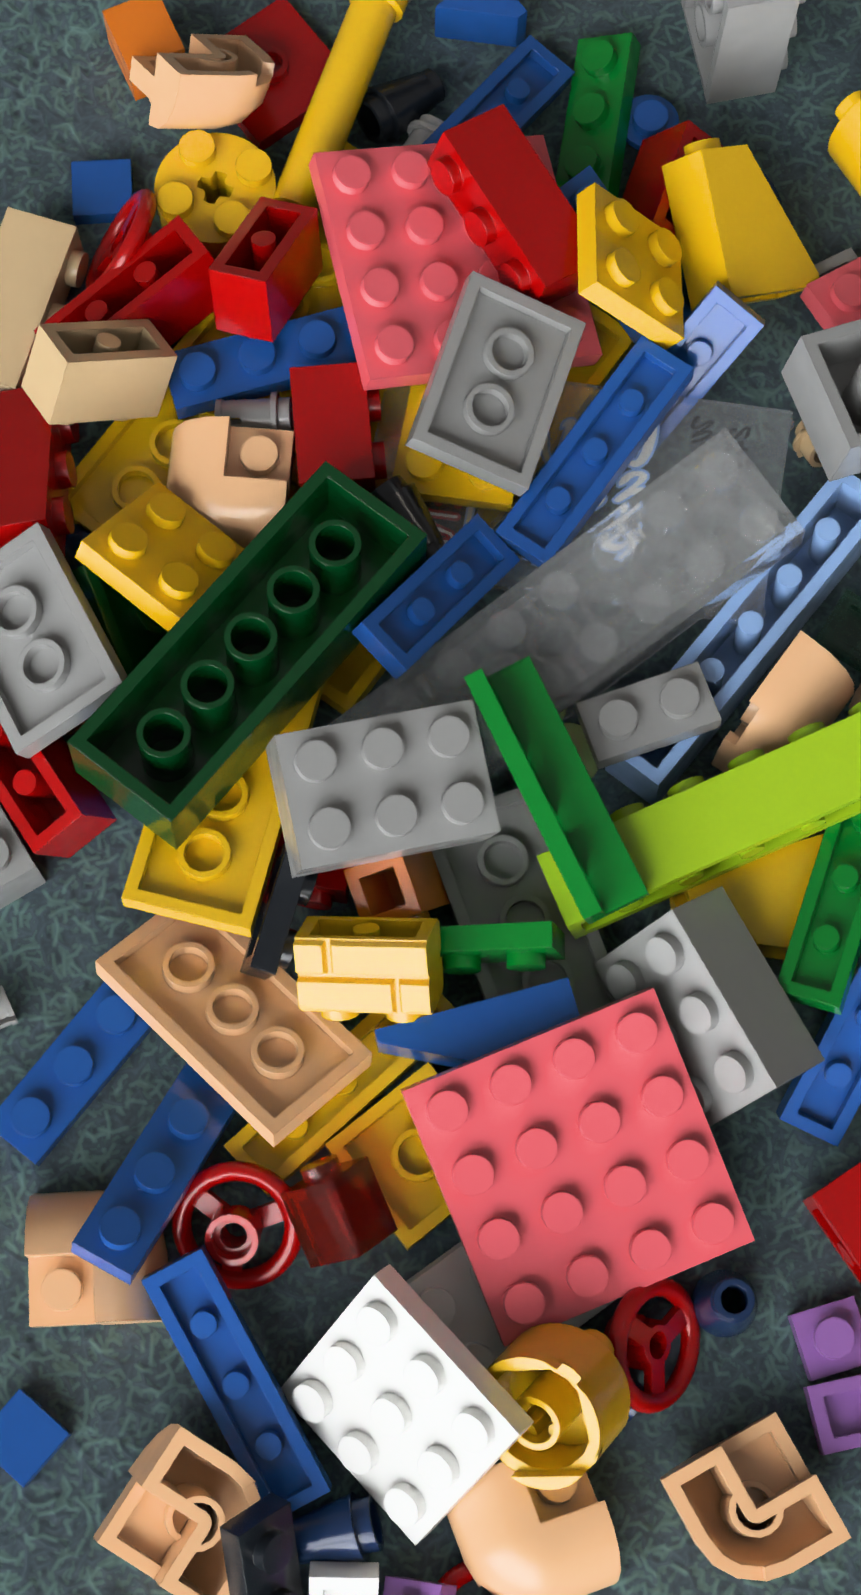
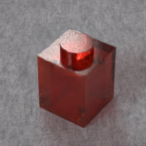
(338, 1210)

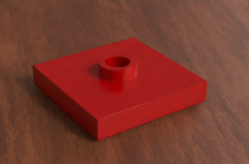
(297, 69)

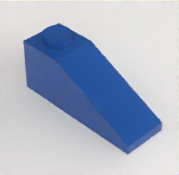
(480, 1027)

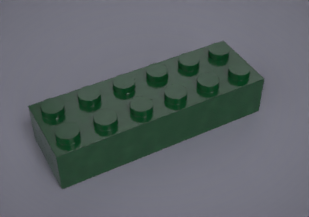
(247, 655)

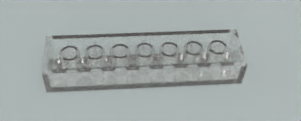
(612, 590)

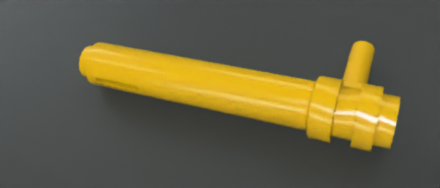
(338, 93)

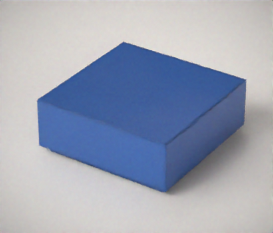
(100, 189)
(28, 1437)

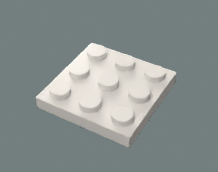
(404, 1404)

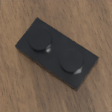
(272, 935)
(262, 1550)

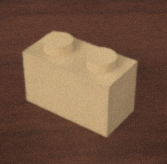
(98, 371)

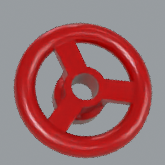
(124, 234)
(230, 1249)
(646, 1343)

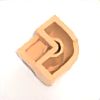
(207, 87)
(231, 473)
(798, 691)
(68, 1288)
(755, 1504)
(174, 1512)
(535, 1538)

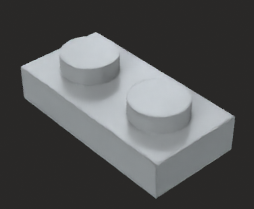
(648, 715)

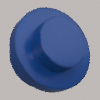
(648, 117)

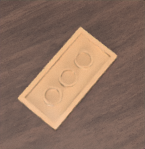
(232, 1026)

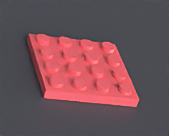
(405, 258)
(577, 1165)

